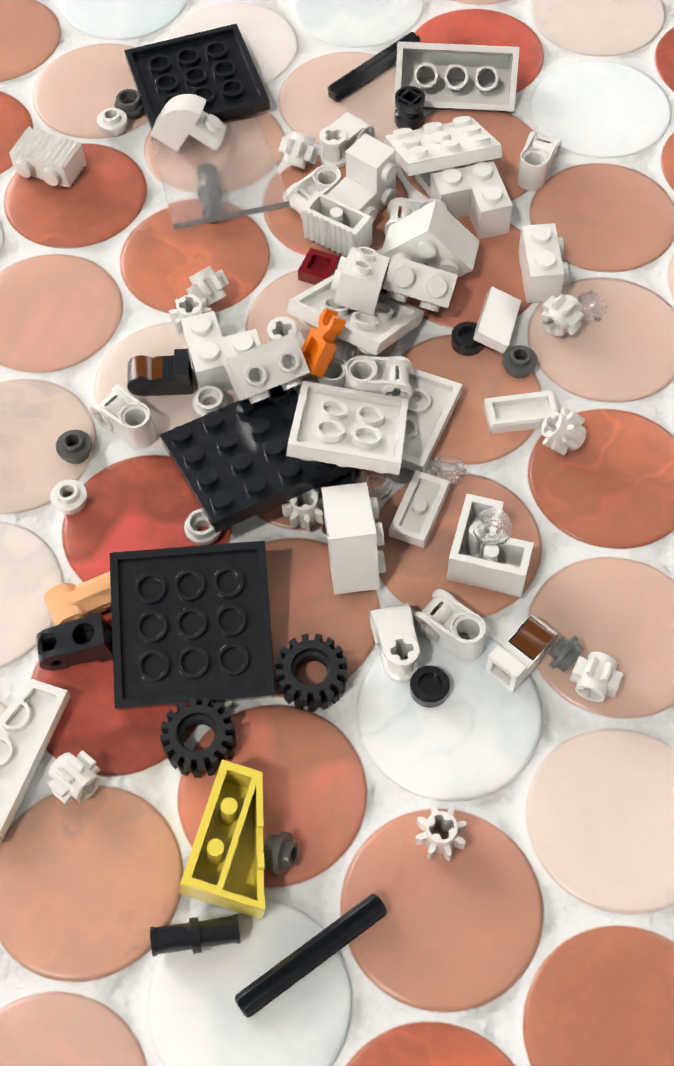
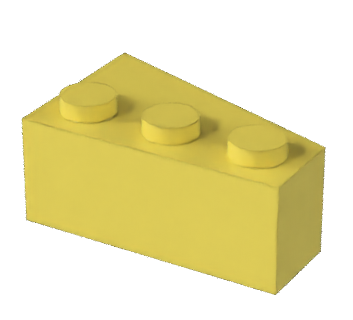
(228, 848)

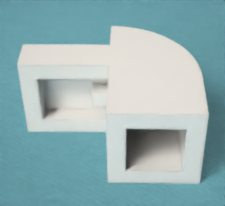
(184, 117)

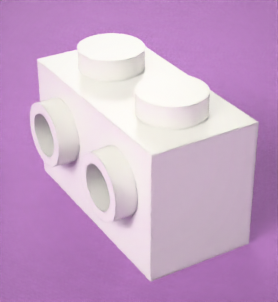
(541, 262)
(359, 279)
(419, 281)
(267, 367)

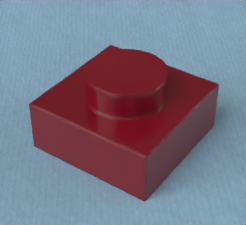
(317, 266)

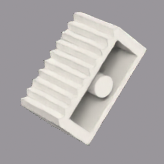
(48, 157)
(335, 224)

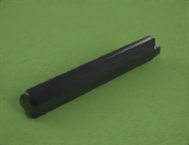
(367, 70)
(310, 955)

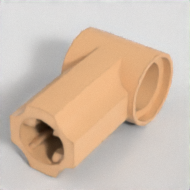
(74, 602)

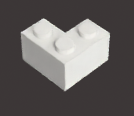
(369, 176)
(477, 193)
(433, 238)
(209, 349)
(353, 537)
(484, 566)

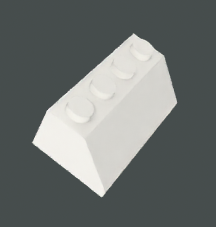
(459, 74)

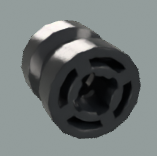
(409, 107)

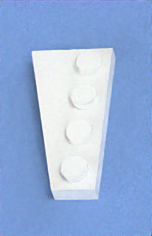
(23, 740)

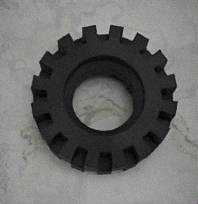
(306, 651)
(191, 715)

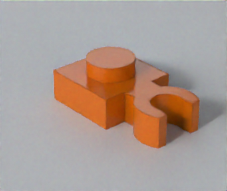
(319, 345)

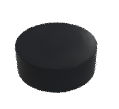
(463, 341)
(429, 686)

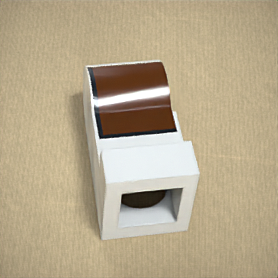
(521, 653)

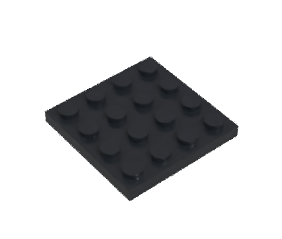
(201, 64)
(239, 459)
(191, 625)

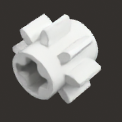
(298, 149)
(208, 285)
(186, 307)
(562, 315)
(563, 431)
(305, 509)
(596, 676)
(74, 777)
(433, 841)

